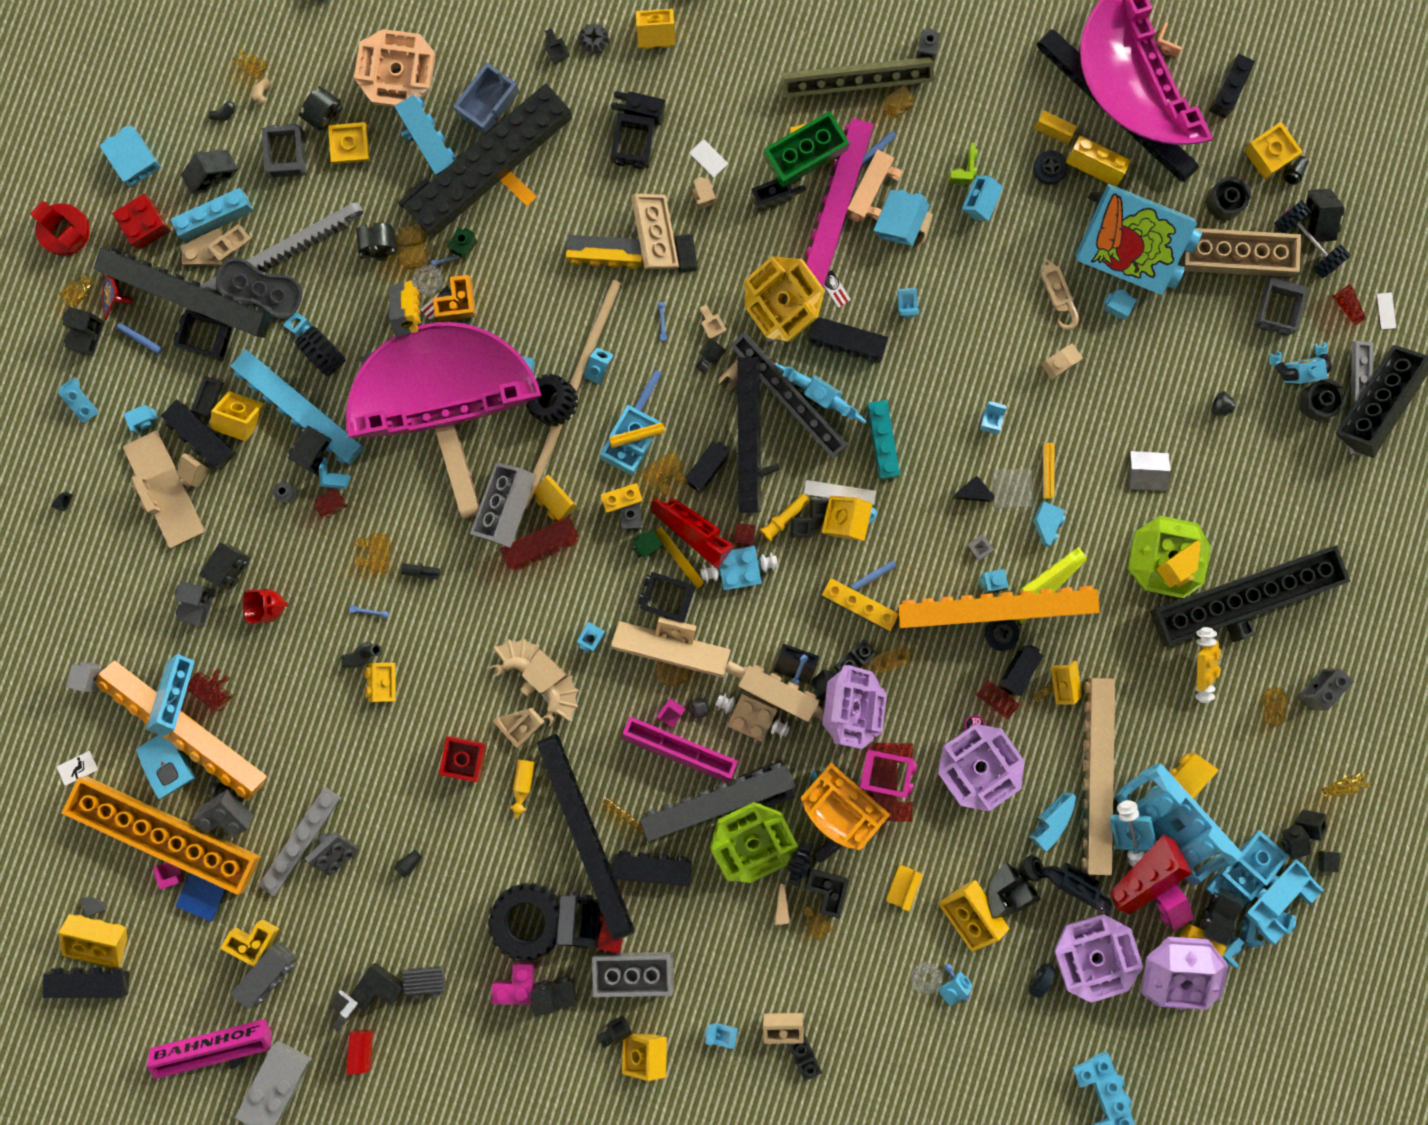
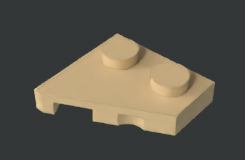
(198, 254)
(519, 725)

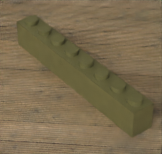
(857, 77)

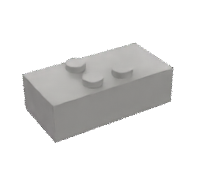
(503, 504)
(633, 974)
(274, 1086)

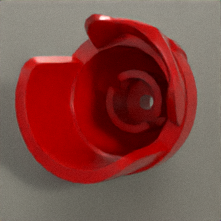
(262, 606)

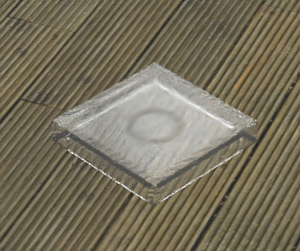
(1012, 488)

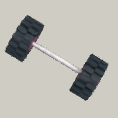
(1330, 261)

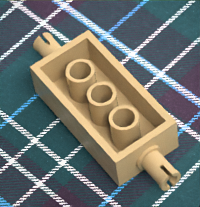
(776, 692)

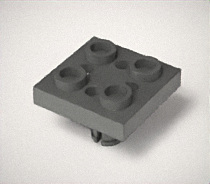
(331, 853)

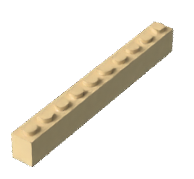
(1099, 776)

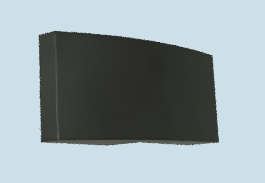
(857, 656)
(805, 1059)

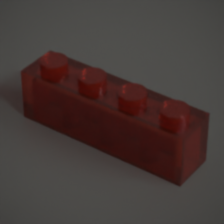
(540, 543)

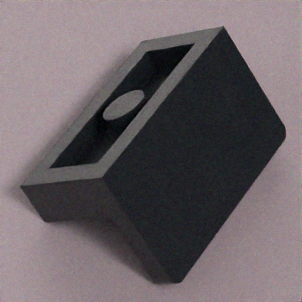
(790, 660)

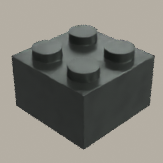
(225, 566)

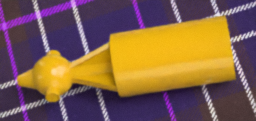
(522, 785)

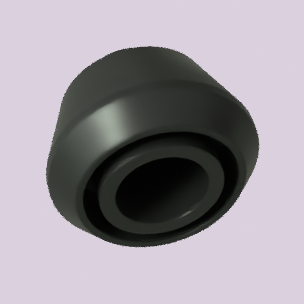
(1222, 404)
(1031, 868)

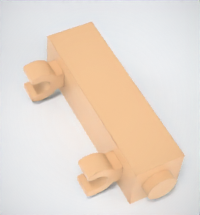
(870, 185)

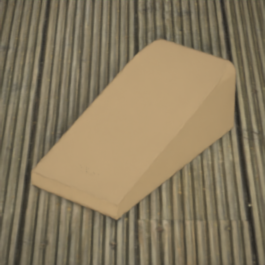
(781, 914)

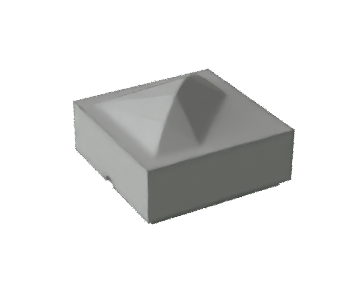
(980, 547)

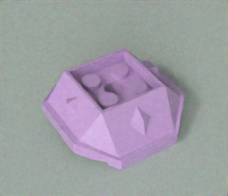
(854, 707)
(1001, 773)
(1117, 963)
(1184, 974)

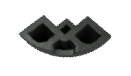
(1010, 892)

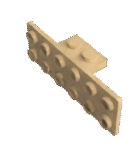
(162, 490)
(671, 644)

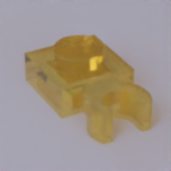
(251, 65)

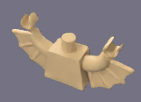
(540, 675)

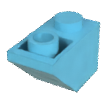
(1047, 521)

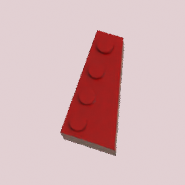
(1151, 876)

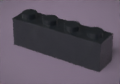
(847, 339)
(198, 434)
(652, 869)
(85, 984)

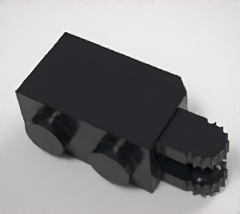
(640, 105)
(773, 194)

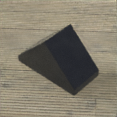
(975, 491)

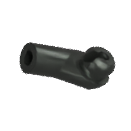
(224, 113)

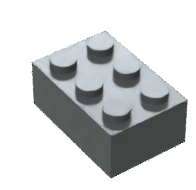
(264, 976)

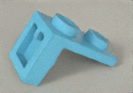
(77, 400)

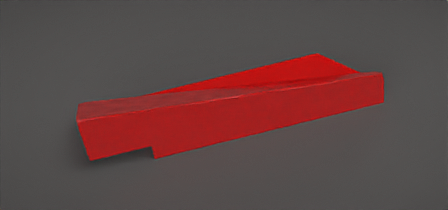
(693, 530)

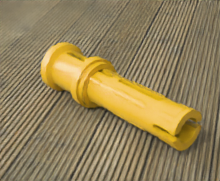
(778, 523)

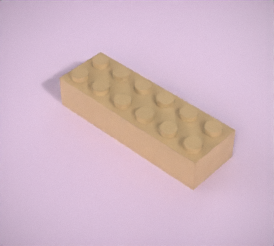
(1244, 253)

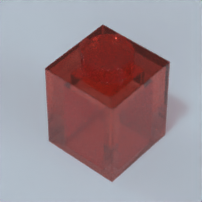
(330, 503)
(744, 534)

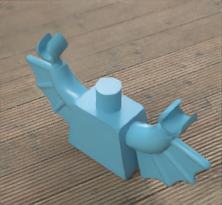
(821, 392)

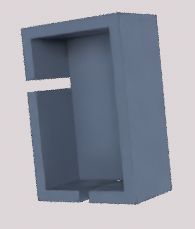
(486, 98)

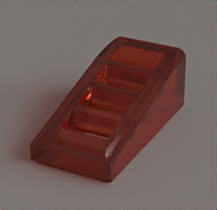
(1350, 305)
(1008, 699)

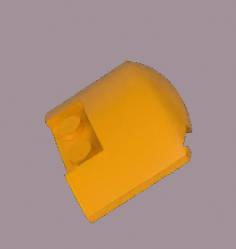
(842, 809)

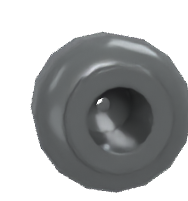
(699, 708)

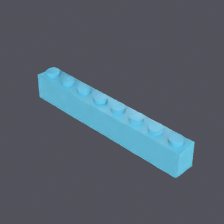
(295, 405)

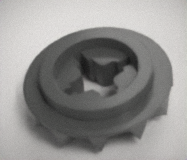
(599, 43)

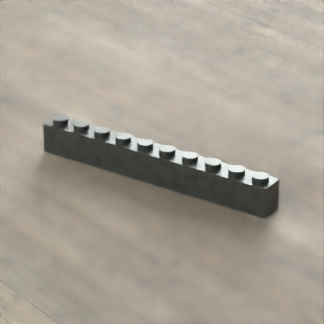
(182, 292)

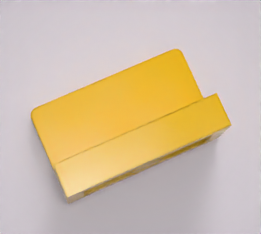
(1055, 127)
(1066, 683)
(904, 887)

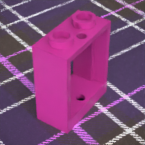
(911, 770)

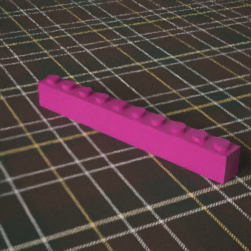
(837, 199)

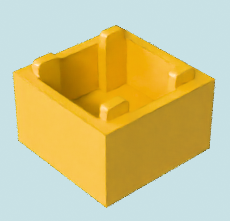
(1272, 150)
(847, 518)

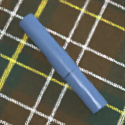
(885, 141)
(139, 338)
(648, 390)
(873, 576)

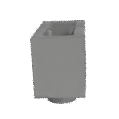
(84, 677)

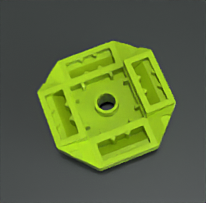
(1152, 548)
(755, 859)

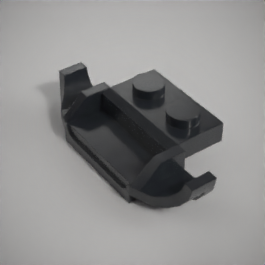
(1078, 885)

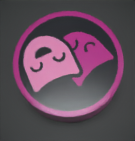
(971, 720)

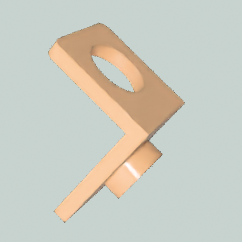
(1166, 47)

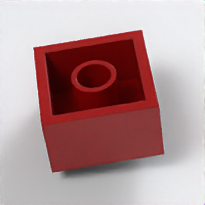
(141, 222)
(463, 759)

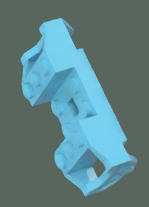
(1182, 819)

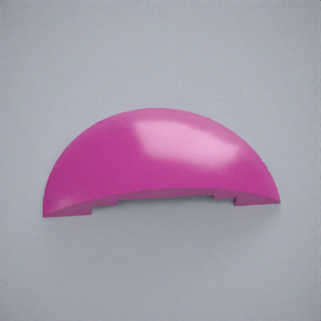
(1132, 77)
(436, 381)

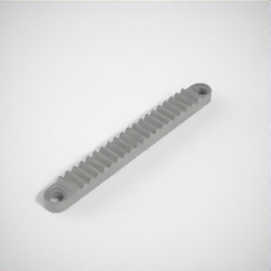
(301, 239)

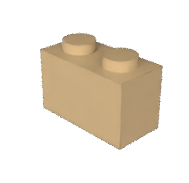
(783, 1028)

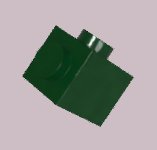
(462, 243)
(646, 544)

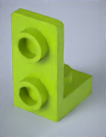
(963, 177)

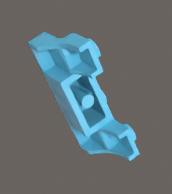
(1278, 896)
(1108, 1087)

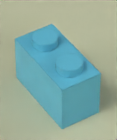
(982, 198)

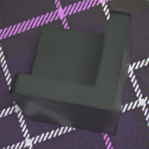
(820, 683)
(1313, 823)

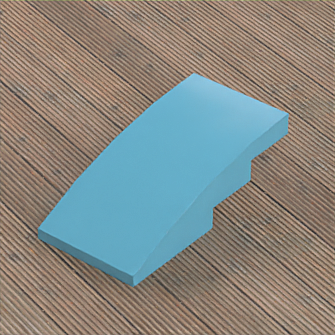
(1252, 871)

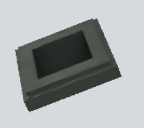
(1240, 630)
(1329, 861)

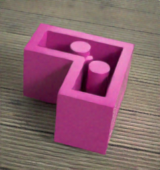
(1174, 908)
(518, 989)

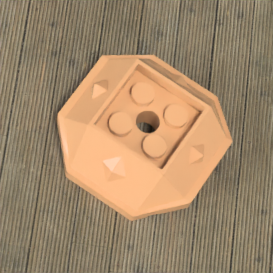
(386, 52)

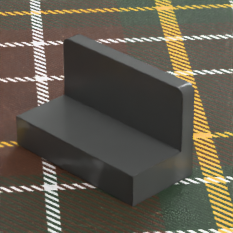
(345, 1006)

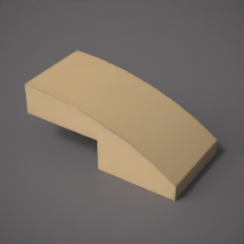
(229, 242)

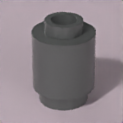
(290, 494)

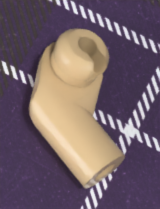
(259, 89)

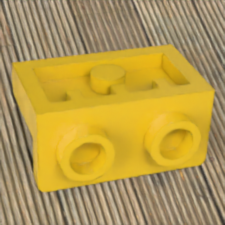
(621, 498)
(380, 682)

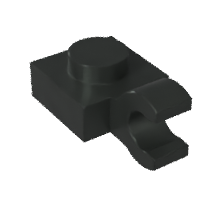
(556, 48)
(711, 353)
(617, 1031)

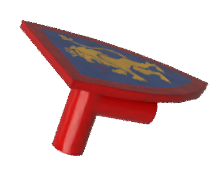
(112, 294)

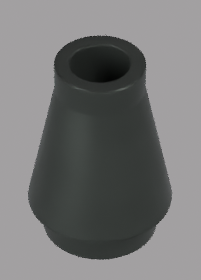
(1296, 171)
(408, 863)

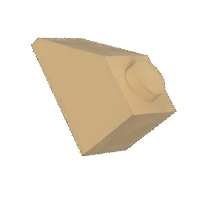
(1061, 361)
(191, 471)

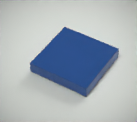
(201, 897)

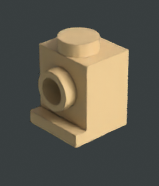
(703, 193)

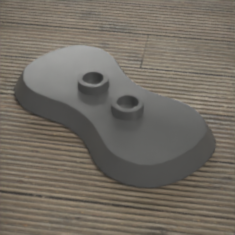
(272, 292)

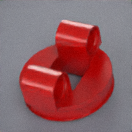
(71, 239)

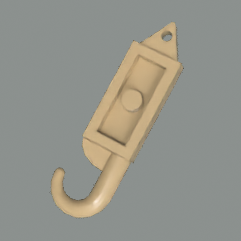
(1059, 293)

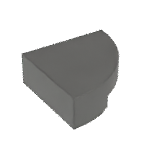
(92, 905)

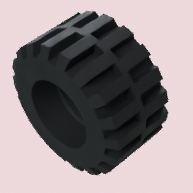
(320, 351)
(563, 405)

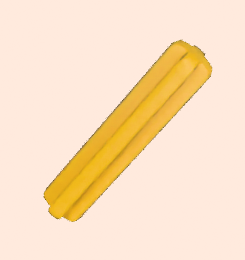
(636, 435)
(1048, 470)

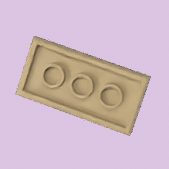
(655, 231)

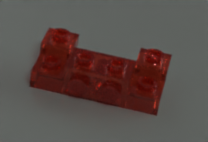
(885, 776)

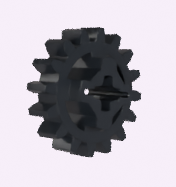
(800, 864)

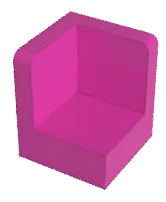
(671, 712)
(167, 875)

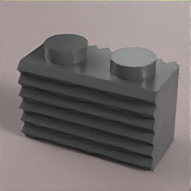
(424, 981)

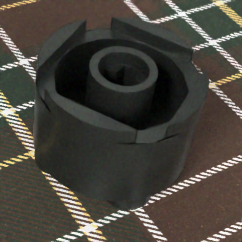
(320, 109)
(1218, 201)
(376, 241)
(1320, 409)

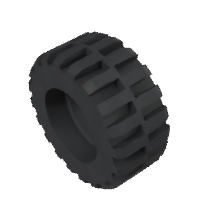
(499, 924)

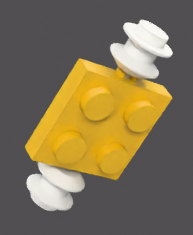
(1207, 664)

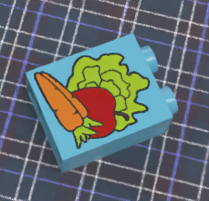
(1138, 240)

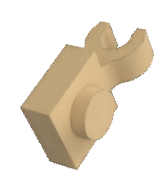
(712, 324)

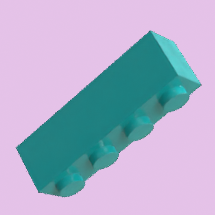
(883, 440)

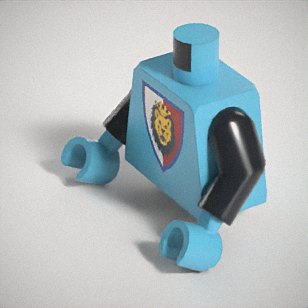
(1304, 370)

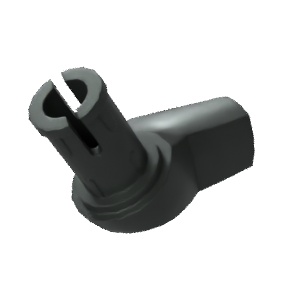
(361, 655)

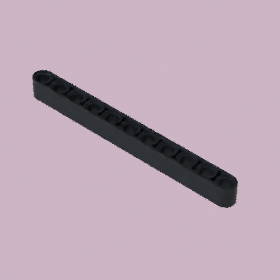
(1069, 62)
(586, 837)

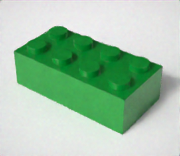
(806, 149)

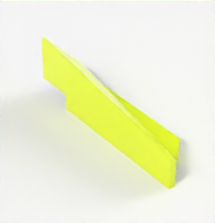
(1056, 574)

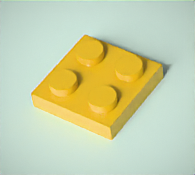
(348, 143)

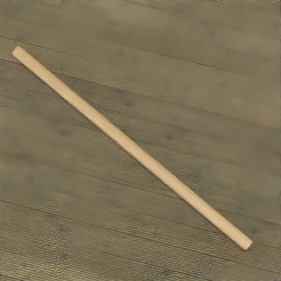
(575, 381)

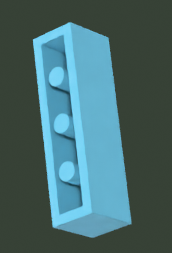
(424, 134)
(212, 215)
(170, 695)

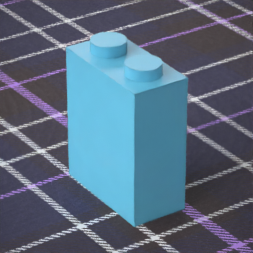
(130, 156)
(901, 217)

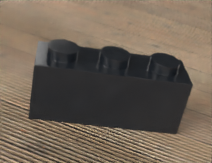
(1232, 86)

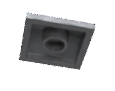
(1148, 471)

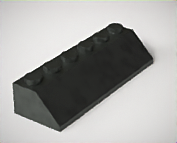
(1383, 400)

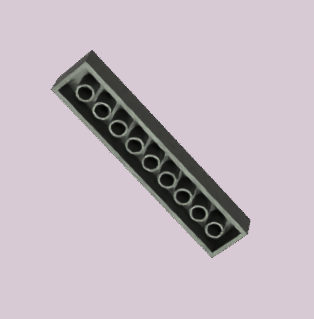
(488, 161)
(1250, 595)

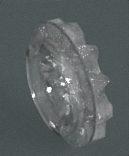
(420, 275)
(923, 969)

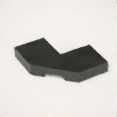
(808, 525)

